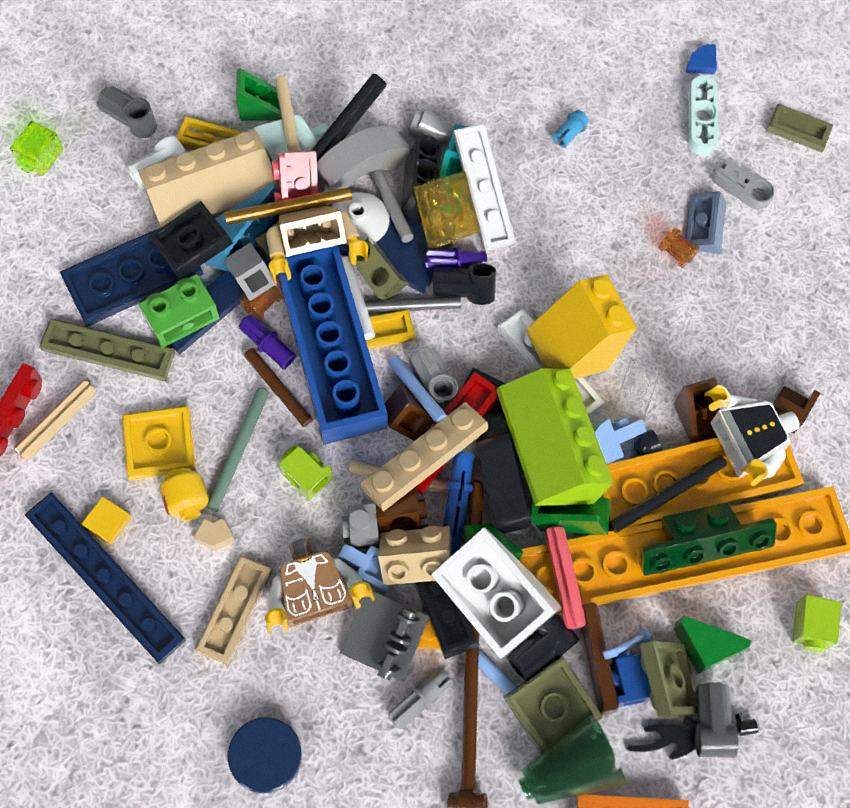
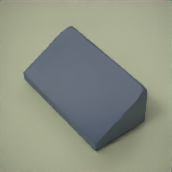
(706, 221)

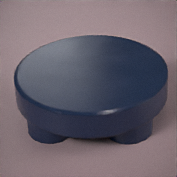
(264, 755)

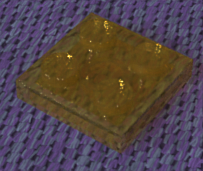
(446, 209)

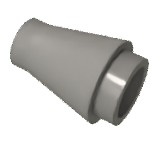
(429, 124)

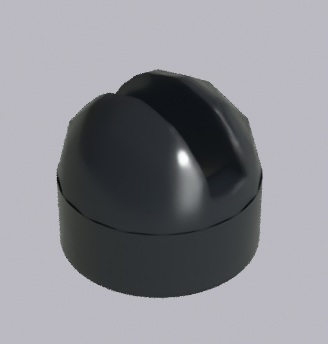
(647, 443)

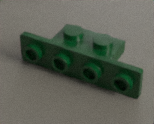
(705, 537)

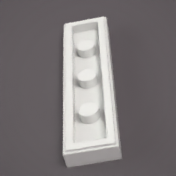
(484, 187)
(515, 333)

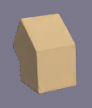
(214, 535)

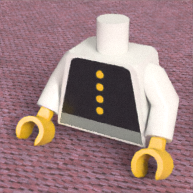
(751, 433)

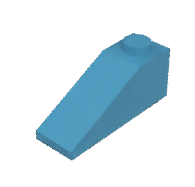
(247, 231)

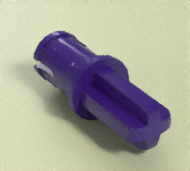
(453, 258)
(267, 341)

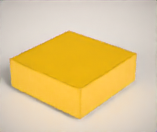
(106, 520)

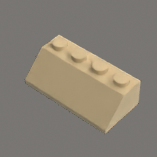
(214, 174)

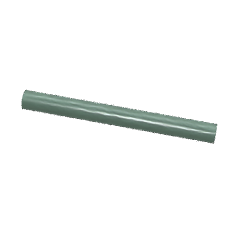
(237, 449)

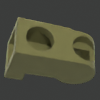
(380, 272)

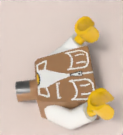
(312, 588)

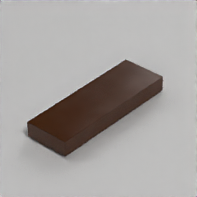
(599, 666)

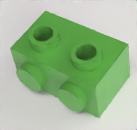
(179, 310)

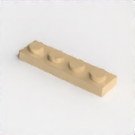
(424, 456)

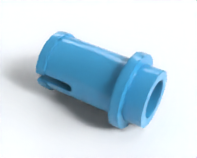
(575, 123)

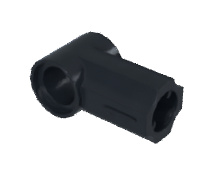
(474, 283)
(546, 643)

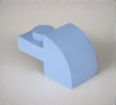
(613, 433)

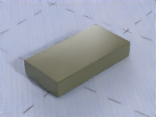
(800, 128)

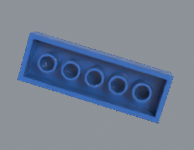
(332, 346)

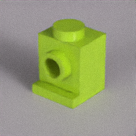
(305, 471)

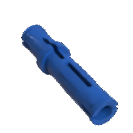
(457, 499)

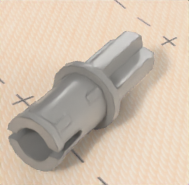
(420, 698)

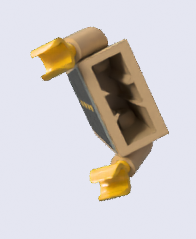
(310, 231)

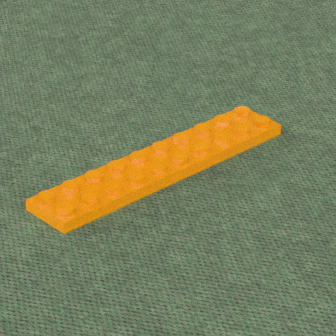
(610, 565)

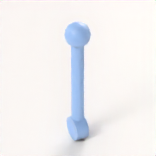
(643, 637)

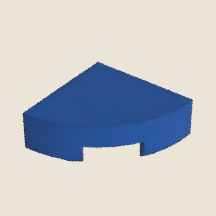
(703, 60)

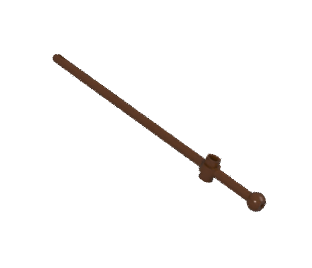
(467, 795)

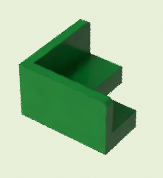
(574, 518)

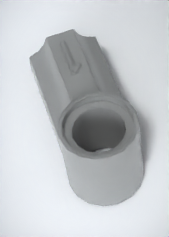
(434, 375)

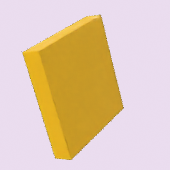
(158, 442)

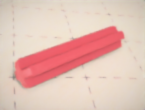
(565, 577)

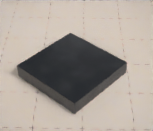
(190, 240)

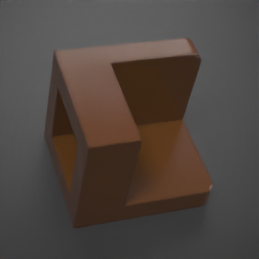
(792, 401)
(406, 413)

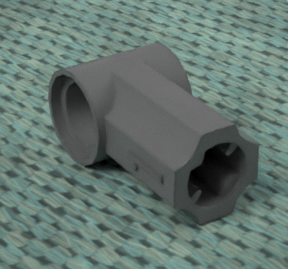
(130, 111)
(715, 732)

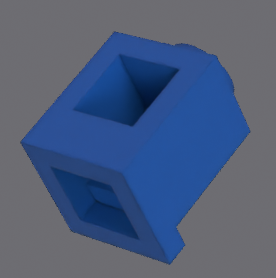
(630, 679)

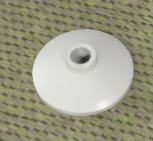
(375, 216)

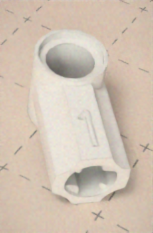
(164, 150)

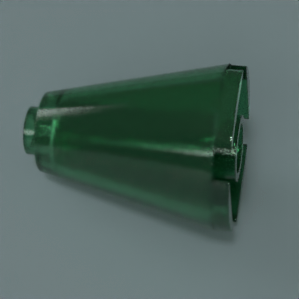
(573, 766)

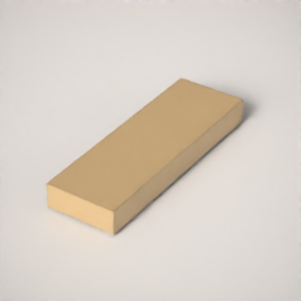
(233, 610)

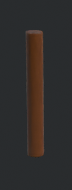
(278, 387)

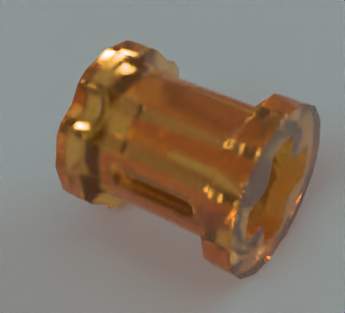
(679, 248)
(262, 303)

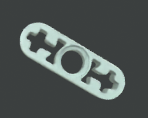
(710, 105)

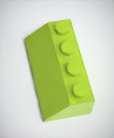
(554, 438)

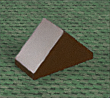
(695, 412)

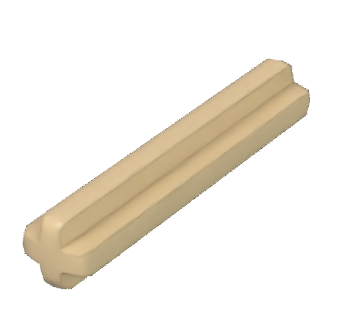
(55, 420)

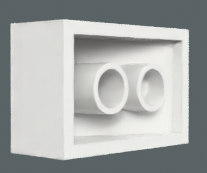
(496, 592)

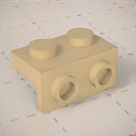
(413, 554)

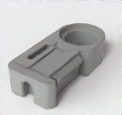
(740, 183)

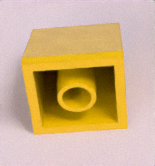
(583, 328)

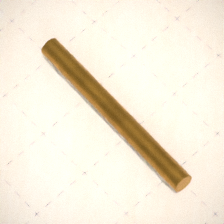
(287, 206)

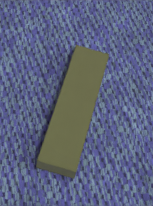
(107, 349)

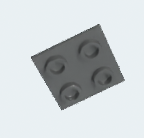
(385, 636)

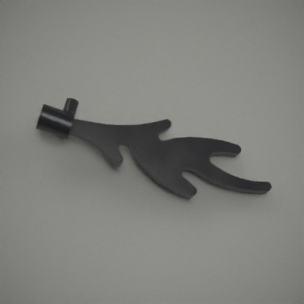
(684, 738)

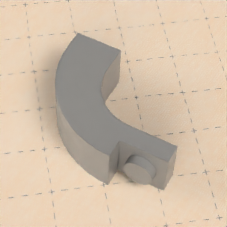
(359, 154)

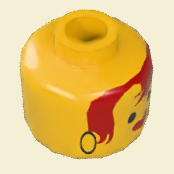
(184, 494)

